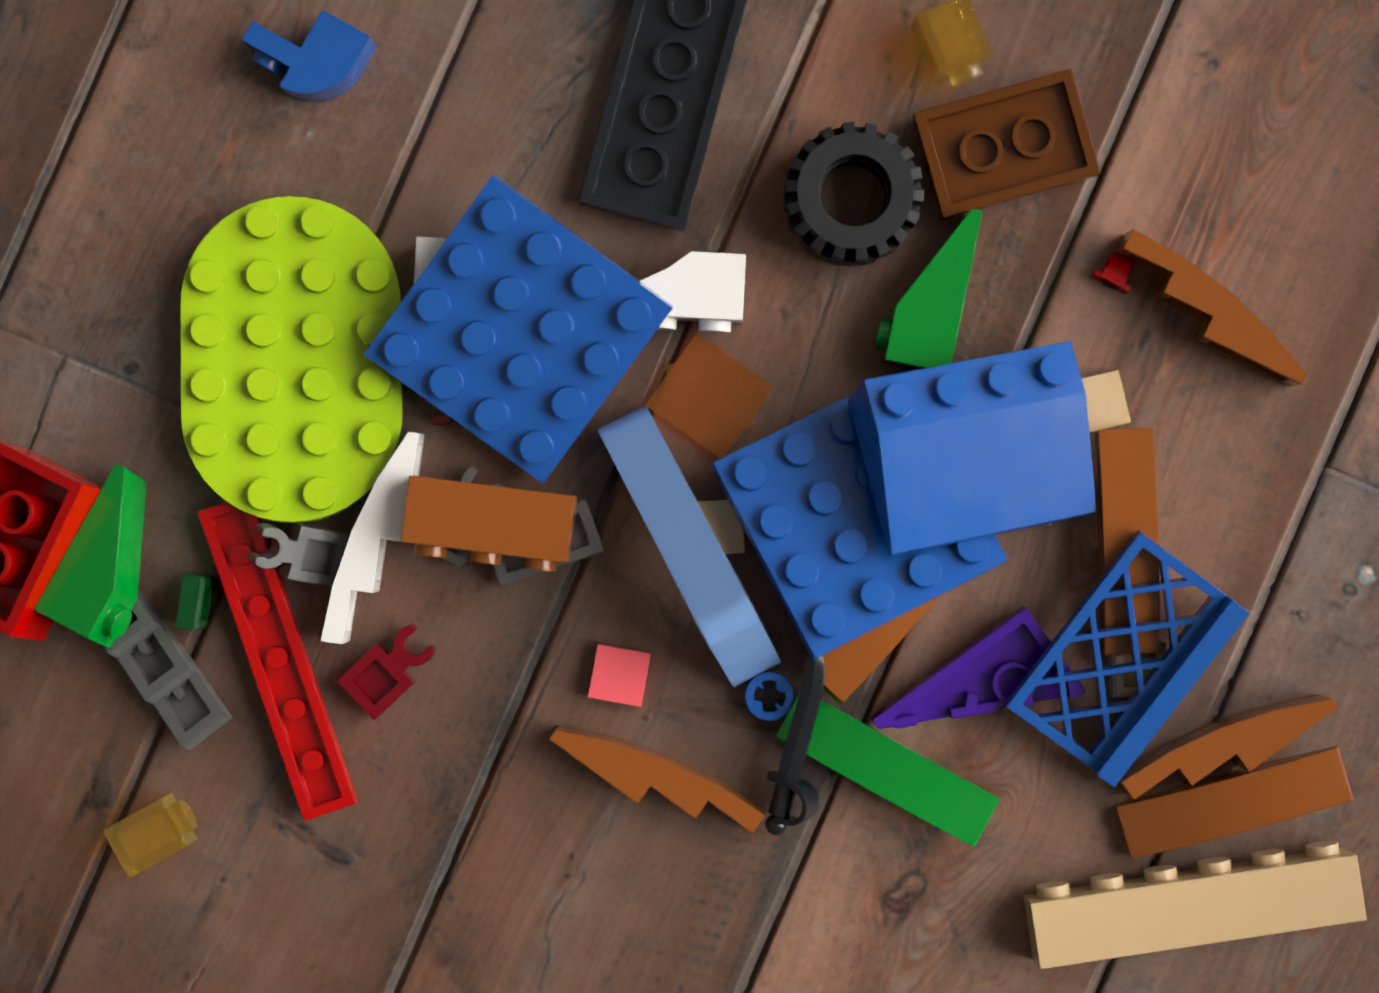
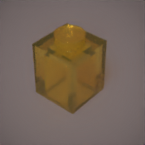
(952, 42)
(152, 834)

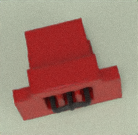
(1115, 273)

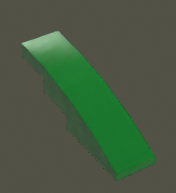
(897, 773)

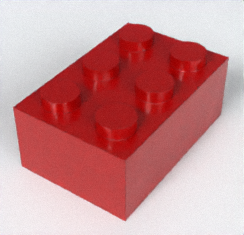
(38, 521)

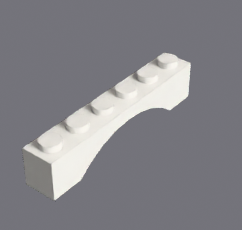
(699, 286)

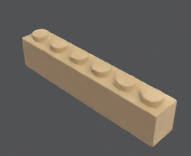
(1194, 905)

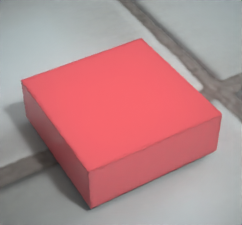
(619, 675)

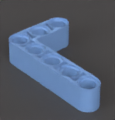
(689, 546)

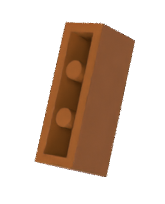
(488, 522)

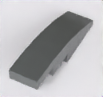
(168, 676)

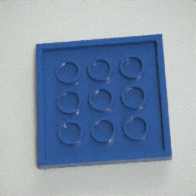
(518, 329)
(821, 537)

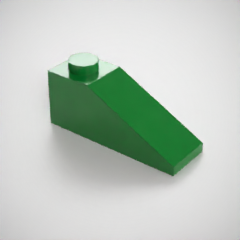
(929, 313)
(101, 567)

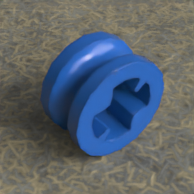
(756, 706)

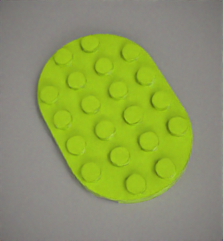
(275, 364)

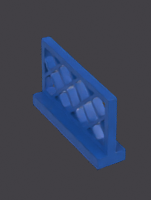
(1162, 688)

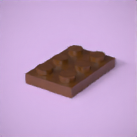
(1006, 144)

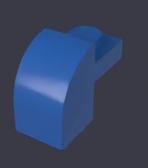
(322, 67)

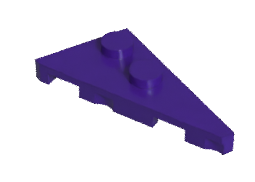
(979, 677)

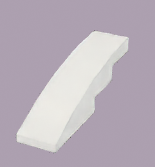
(365, 550)

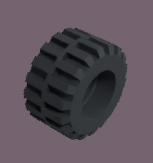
(869, 150)

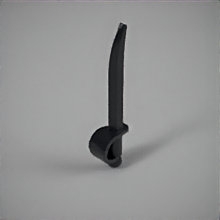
(788, 776)

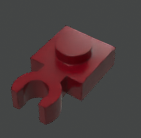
(382, 676)

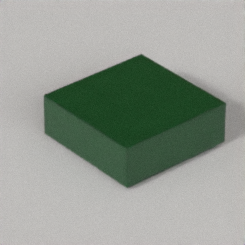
(194, 601)

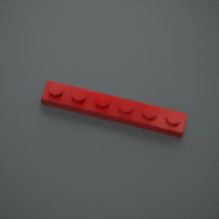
(279, 663)

